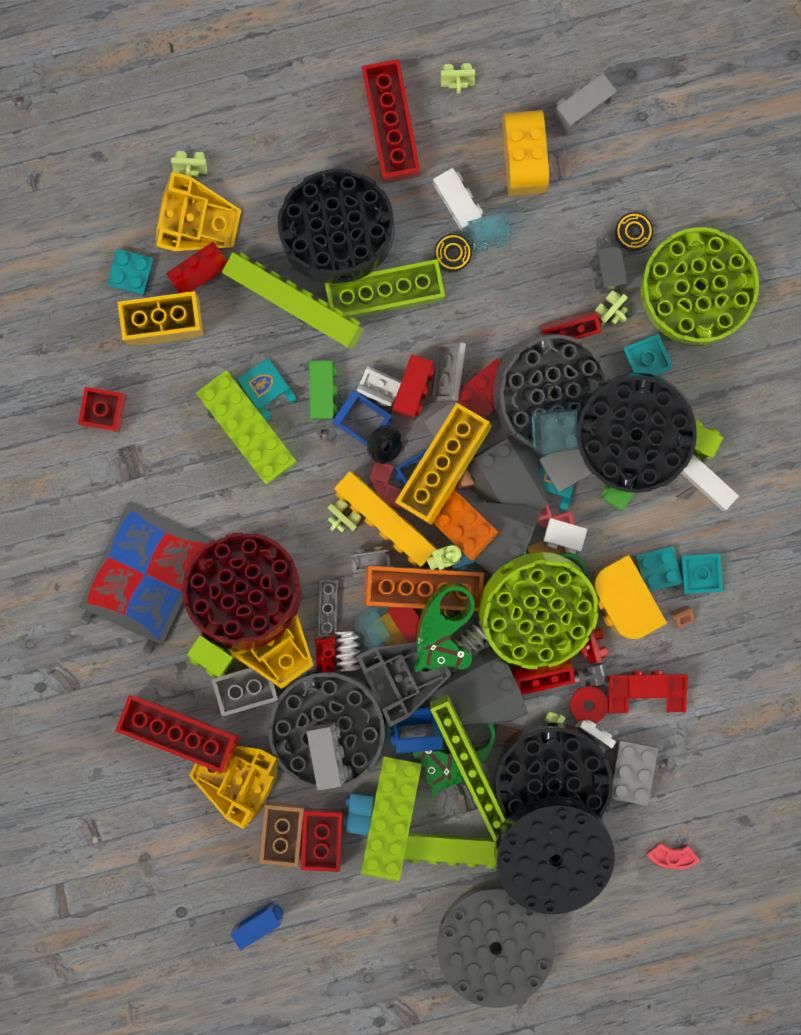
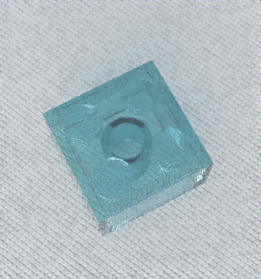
(488, 232)
(555, 430)

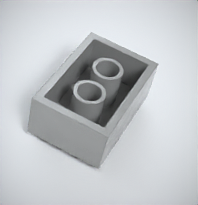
(584, 103)
(243, 691)
(327, 756)
(633, 771)

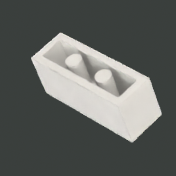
(457, 198)

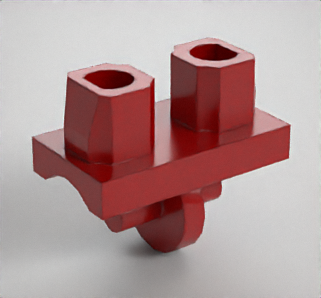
(591, 650)
(325, 654)

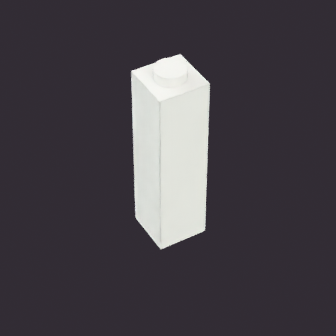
(709, 484)

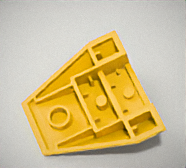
(194, 216)
(280, 659)
(243, 788)

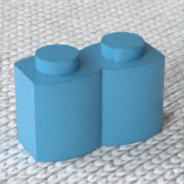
(359, 813)

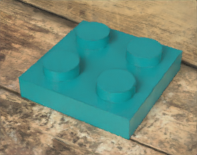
(130, 272)
(648, 356)
(659, 569)
(701, 573)

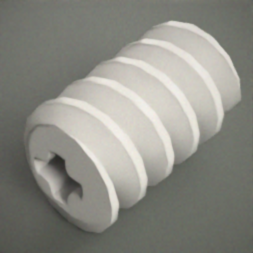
(472, 639)
(347, 650)

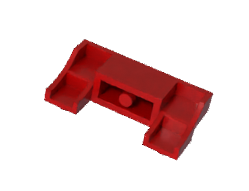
(642, 686)

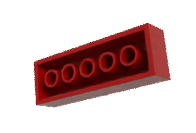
(391, 121)
(177, 733)

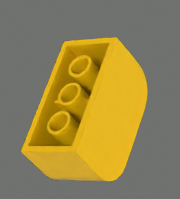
(525, 152)
(160, 319)
(626, 600)

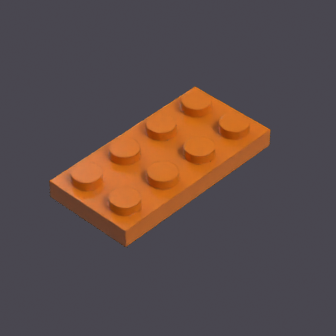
(464, 526)

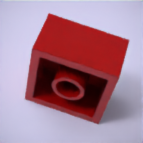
(102, 409)

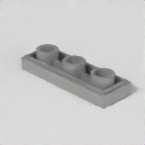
(328, 596)

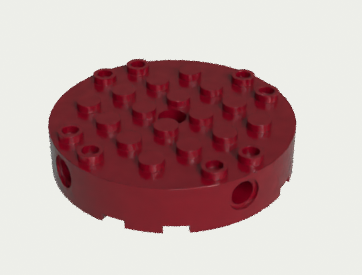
(246, 617)

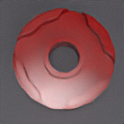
(588, 693)

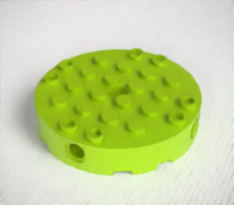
(716, 263)
(532, 584)

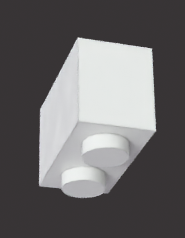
(564, 535)

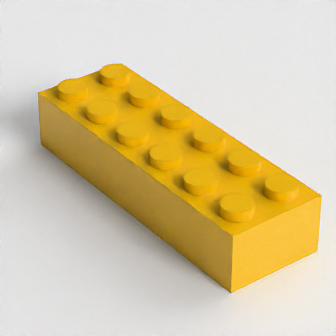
(443, 463)
(385, 518)

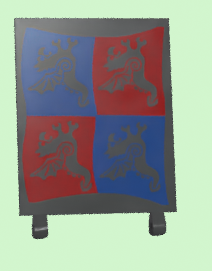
(142, 575)

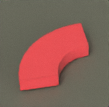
(673, 858)

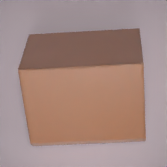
(465, 481)
(683, 616)

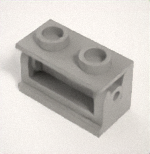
(361, 559)

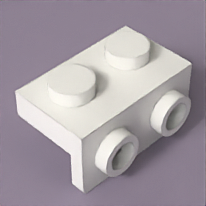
(379, 386)
(602, 738)

